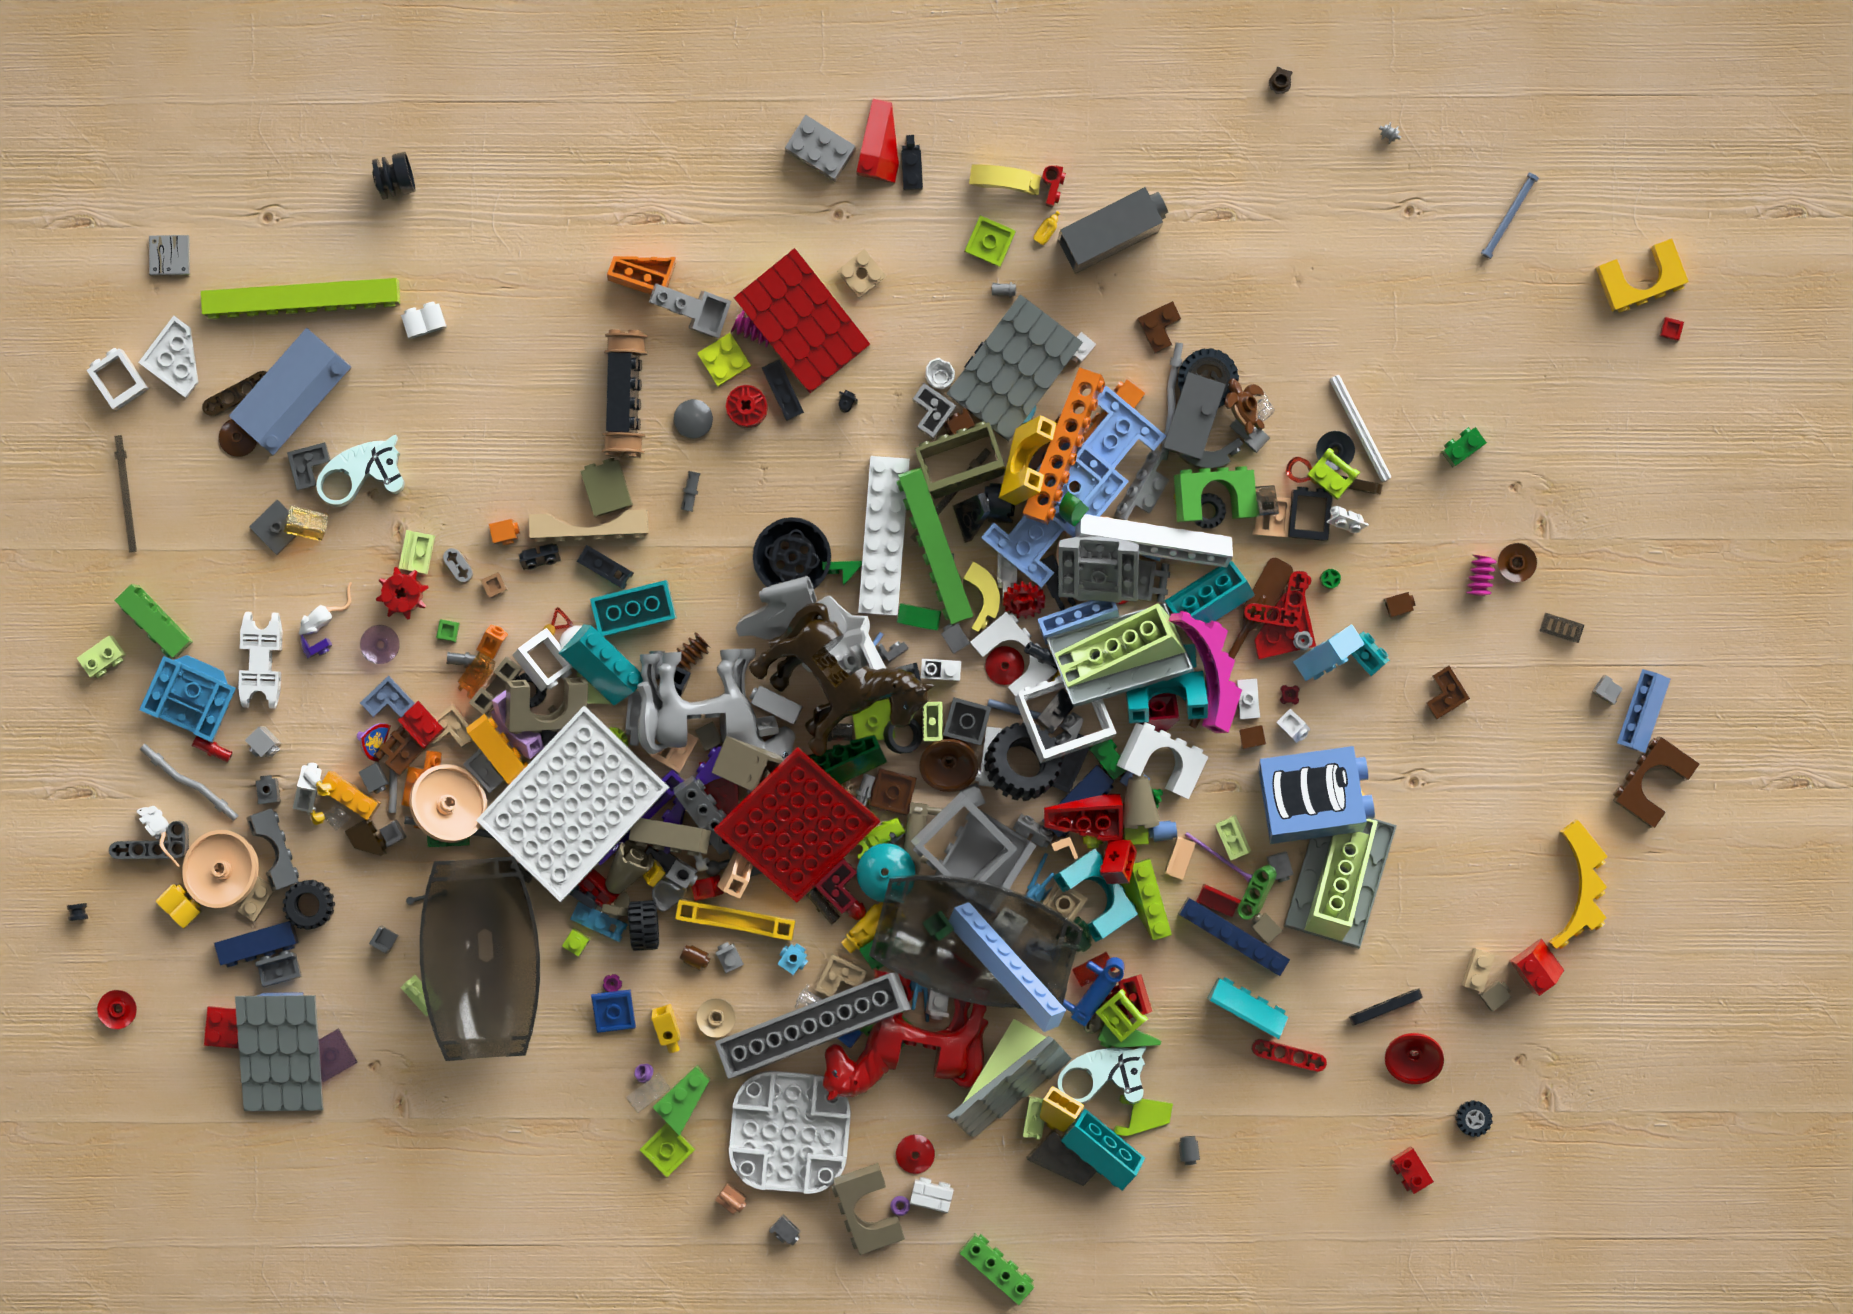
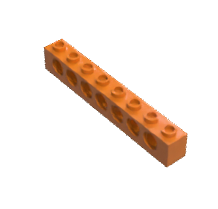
(1084, 380)

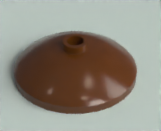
(948, 774)

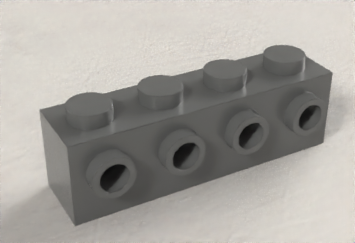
(702, 809)

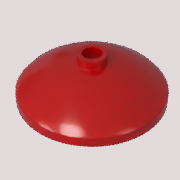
(1414, 1066)

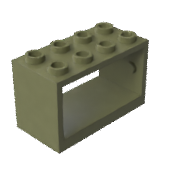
(968, 478)

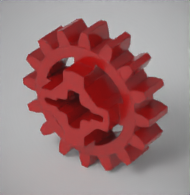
(1024, 600)

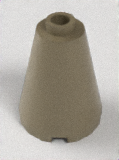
(1139, 804)
(628, 866)

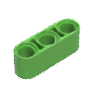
(1251, 898)

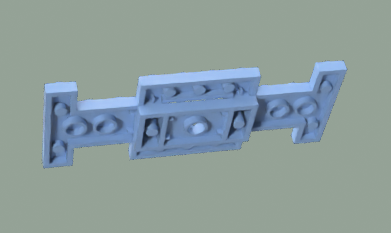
(1097, 482)

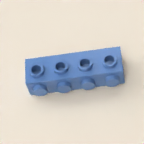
(1643, 711)

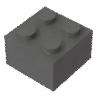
(967, 721)

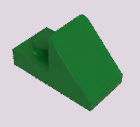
(849, 568)

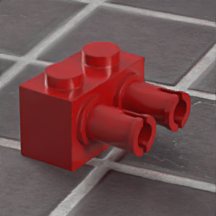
(1135, 992)

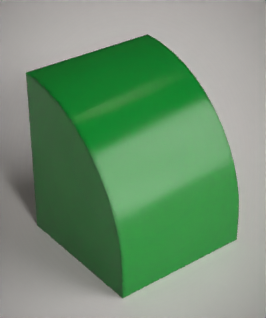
(1072, 509)

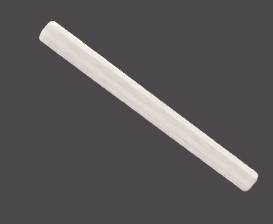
(1360, 428)

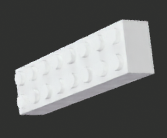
(883, 537)

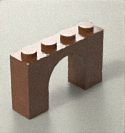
(1631, 794)

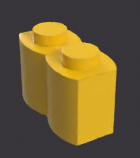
(179, 905)

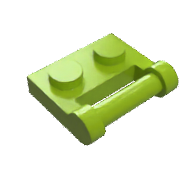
(1328, 478)
(1117, 1020)

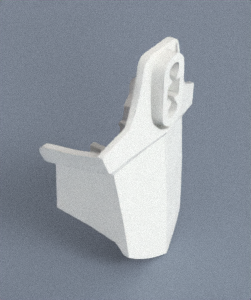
(856, 646)

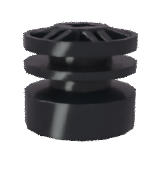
(394, 175)

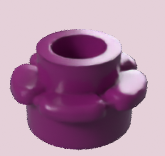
(607, 983)

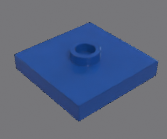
(613, 1011)

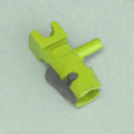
(887, 832)

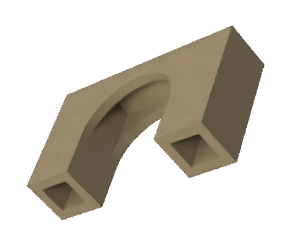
(520, 718)
(866, 1235)

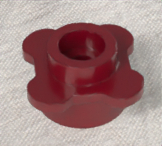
(1293, 698)

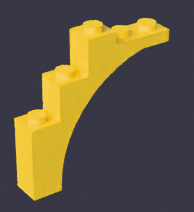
(1587, 856)

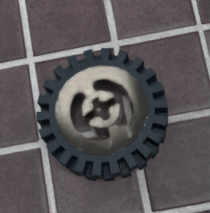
(1209, 357)

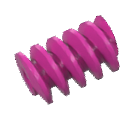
(745, 324)
(1481, 575)

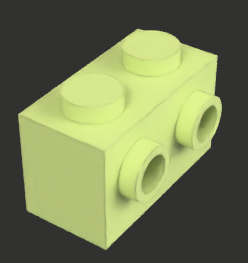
(101, 657)

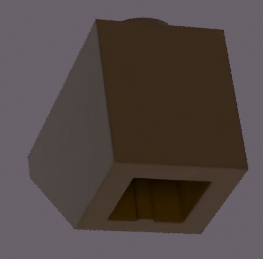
(364, 838)

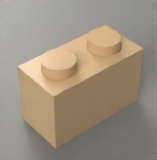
(1478, 969)

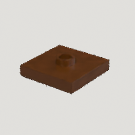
(893, 791)

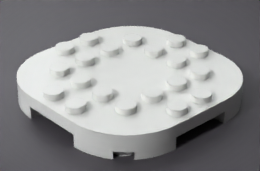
(788, 1133)

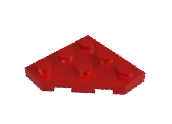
(1278, 639)

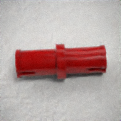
(212, 749)

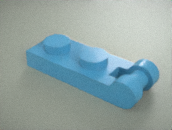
(598, 921)

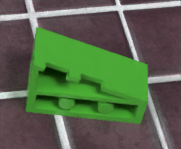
(682, 1099)

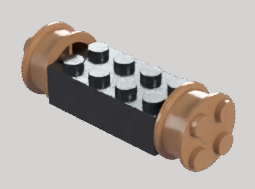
(623, 393)

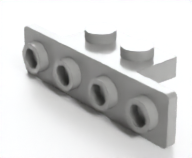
(1145, 488)

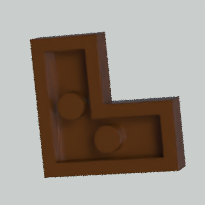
(1154, 323)
(1452, 693)

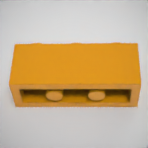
(351, 796)

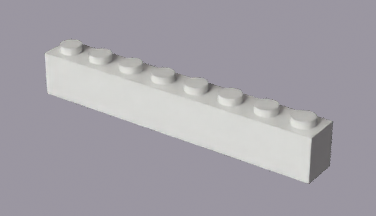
(1162, 540)

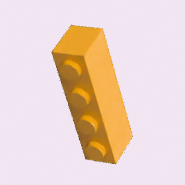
(496, 748)

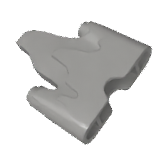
(783, 603)

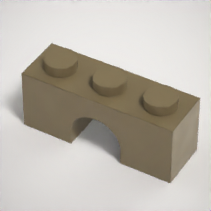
(506, 671)

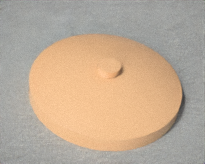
(447, 803)
(220, 869)

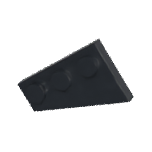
(971, 515)

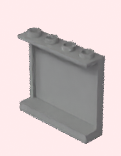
(978, 846)

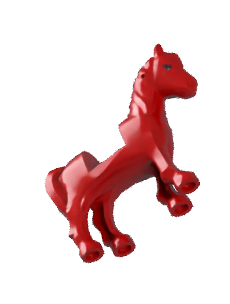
(957, 1051)

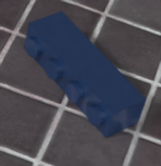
(1092, 785)
(256, 943)

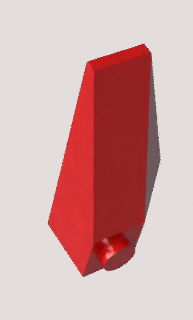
(879, 147)
(1092, 816)

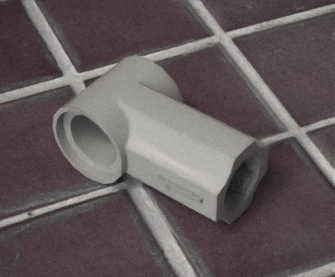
(1255, 440)

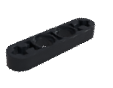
(1385, 1006)

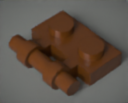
(403, 755)

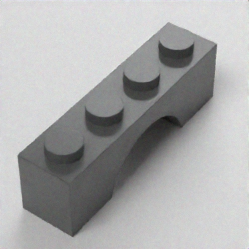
(266, 826)

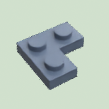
(389, 694)

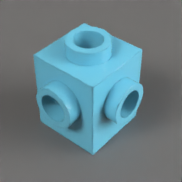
(790, 965)

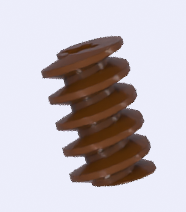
(692, 651)

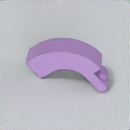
(527, 742)

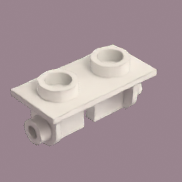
(1346, 520)

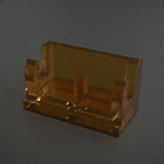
(476, 674)

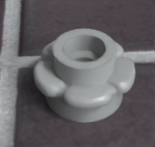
(1302, 635)

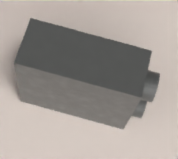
(1112, 229)

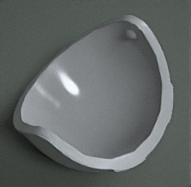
(667, 894)

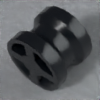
(77, 912)

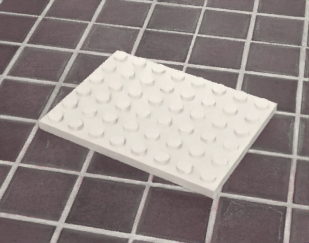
(572, 803)

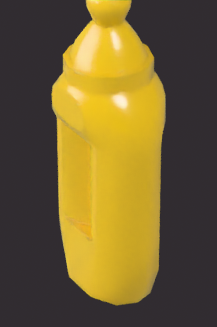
(1046, 229)

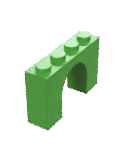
(1238, 483)

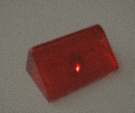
(1085, 975)

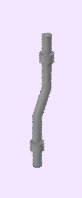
(1175, 363)
(220, 805)

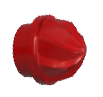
(856, 910)

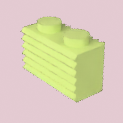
(933, 721)

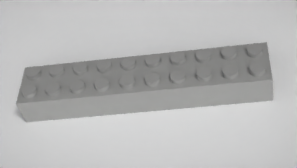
(813, 1025)

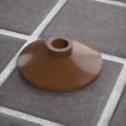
(233, 447)
(1527, 561)

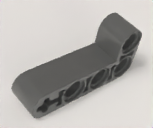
(149, 845)

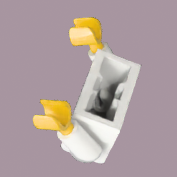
(307, 788)

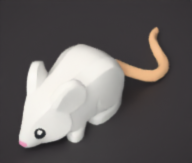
(320, 617)
(155, 825)

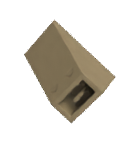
(745, 763)

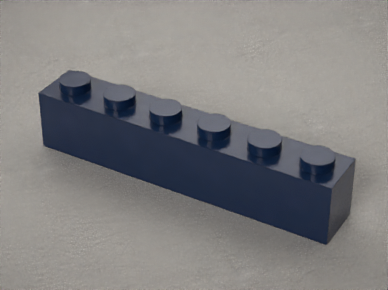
(1234, 936)

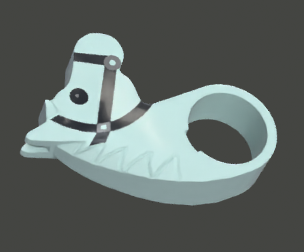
(365, 460)
(1114, 1064)

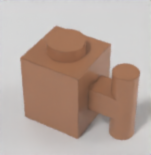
(731, 1199)

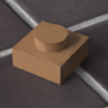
(494, 585)

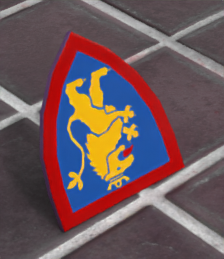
(372, 739)

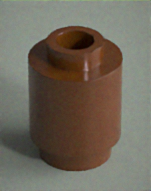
(695, 957)

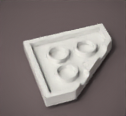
(173, 357)

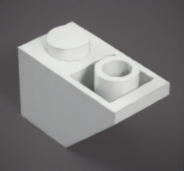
(940, 669)

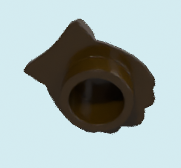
(1280, 81)

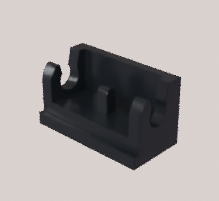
(1055, 711)

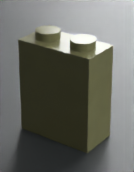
(606, 487)

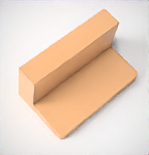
(1064, 842)
(1179, 858)

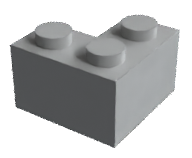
(938, 410)

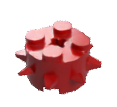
(413, 591)

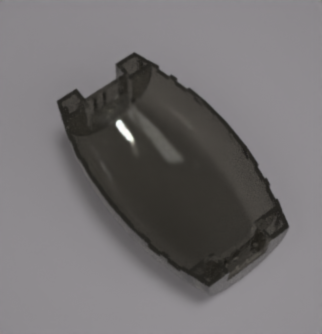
(1033, 930)
(479, 958)

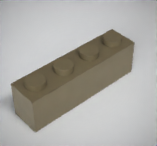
(670, 835)

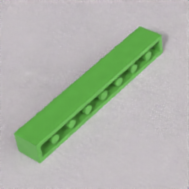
(935, 544)

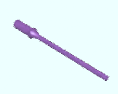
(1247, 876)

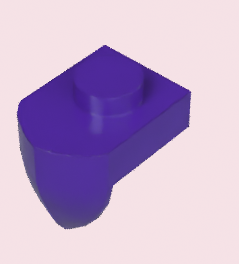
(320, 648)

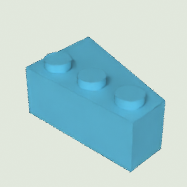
(1328, 654)

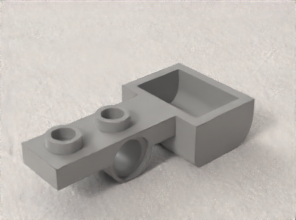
(707, 311)

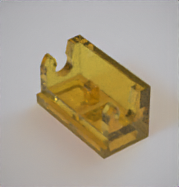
(306, 523)

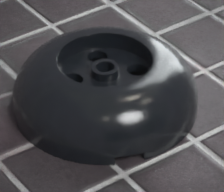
(797, 533)

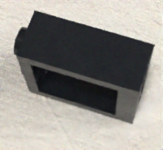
(1306, 534)

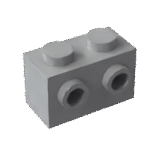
(263, 743)

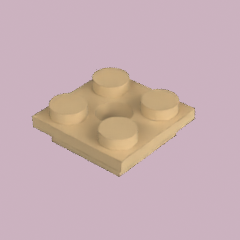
(861, 261)
(1075, 899)

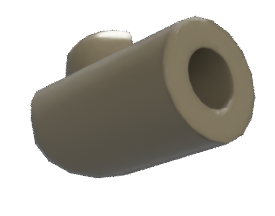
(1094, 1024)

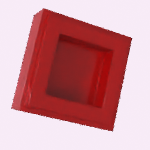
(1671, 329)

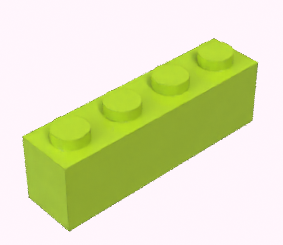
(1146, 897)

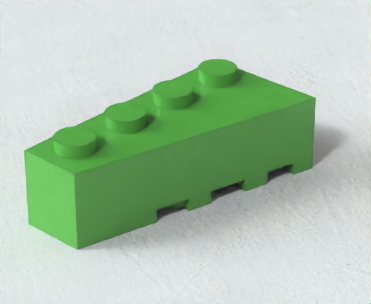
(153, 620)

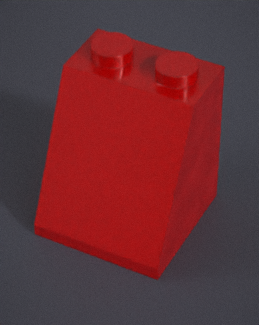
(1538, 967)

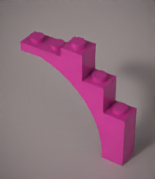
(1221, 693)

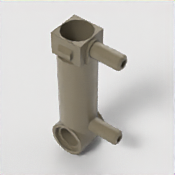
(915, 823)

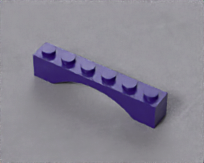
(705, 774)
(672, 779)

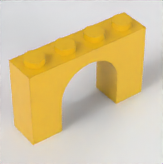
(1670, 276)
(1019, 480)

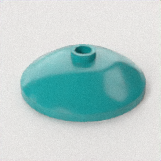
(874, 861)

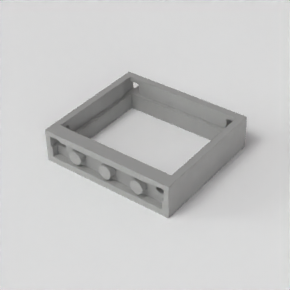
(942, 818)

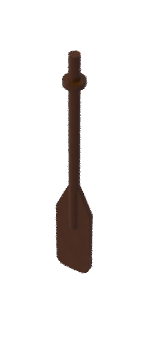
(1267, 592)

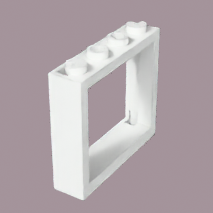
(1044, 687)

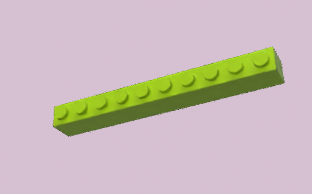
(300, 297)

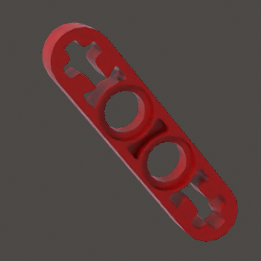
(1289, 1053)

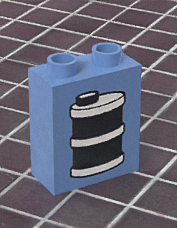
(1314, 794)

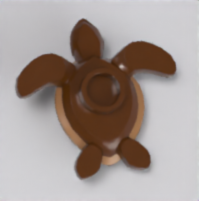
(1244, 404)

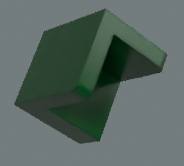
(937, 926)

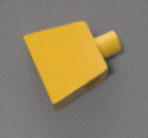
(663, 1021)
(1059, 1109)

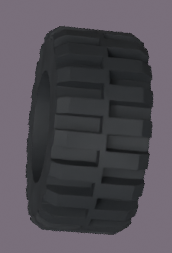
(1006, 778)

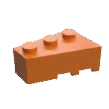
(641, 272)

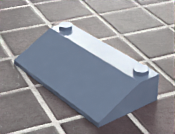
(290, 391)

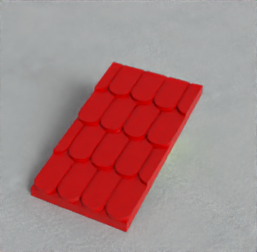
(802, 320)

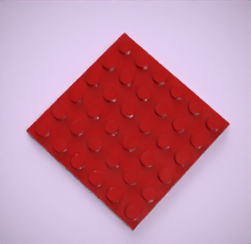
(797, 825)

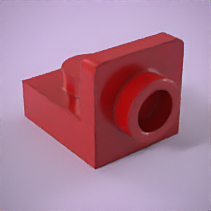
(706, 888)

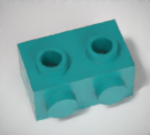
(1369, 655)

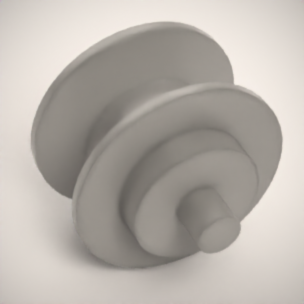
(1389, 132)

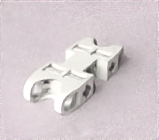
(260, 660)

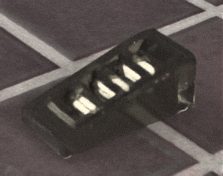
(1578, 632)

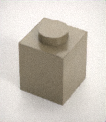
(1266, 927)
(1495, 995)

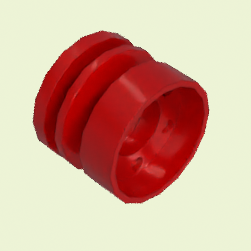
(746, 418)

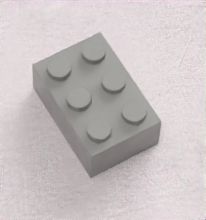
(820, 148)

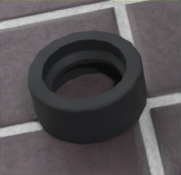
(890, 743)

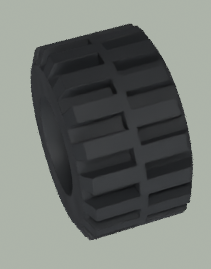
(325, 904)
(643, 925)

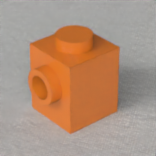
(504, 531)

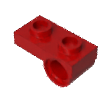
(1054, 195)

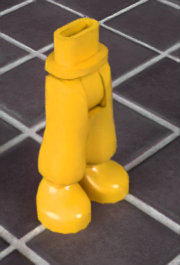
(864, 930)

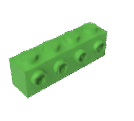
(996, 1268)

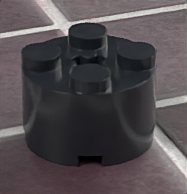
(1000, 509)

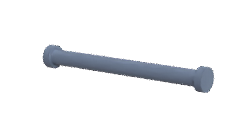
(1509, 216)

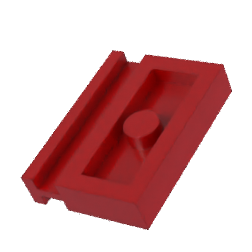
(421, 724)

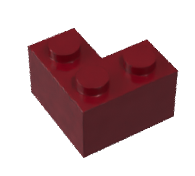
(833, 886)

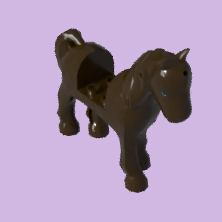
(809, 642)

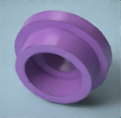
(644, 1073)
(900, 1212)

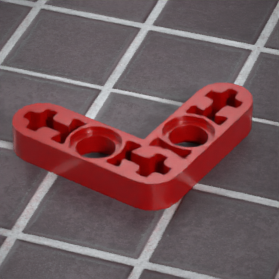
(1288, 607)

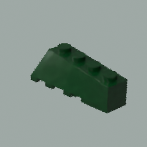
(852, 759)

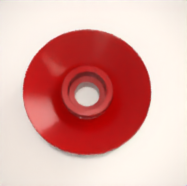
(997, 657)
(108, 1014)
(922, 1146)

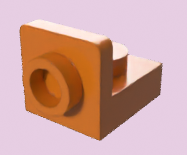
(492, 641)

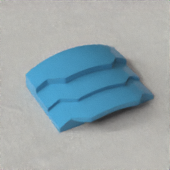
(189, 695)

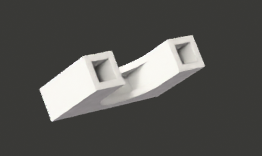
(1006, 629)
(1188, 761)

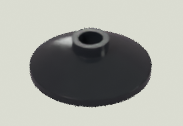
(1342, 442)

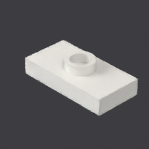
(1249, 699)

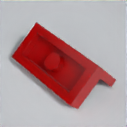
(1218, 900)

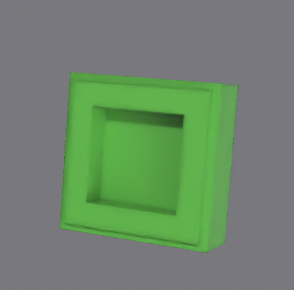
(447, 630)

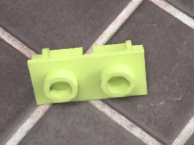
(414, 991)

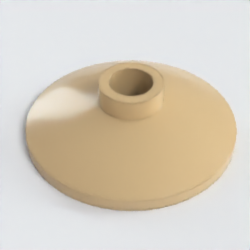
(708, 1024)

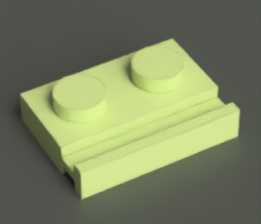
(416, 552)

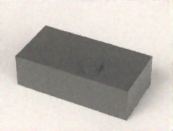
(1194, 416)

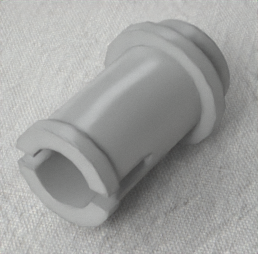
(1004, 289)

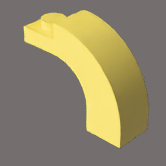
(1005, 177)
(991, 598)

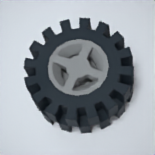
(1480, 1121)

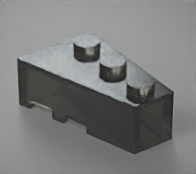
(1056, 1157)

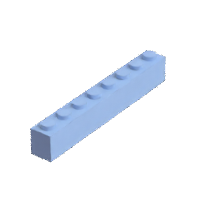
(1007, 967)

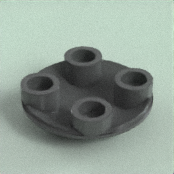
(693, 418)

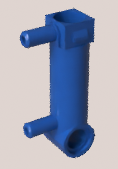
(1097, 991)

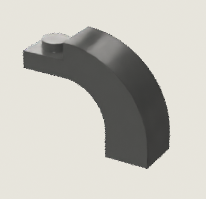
(1215, 459)

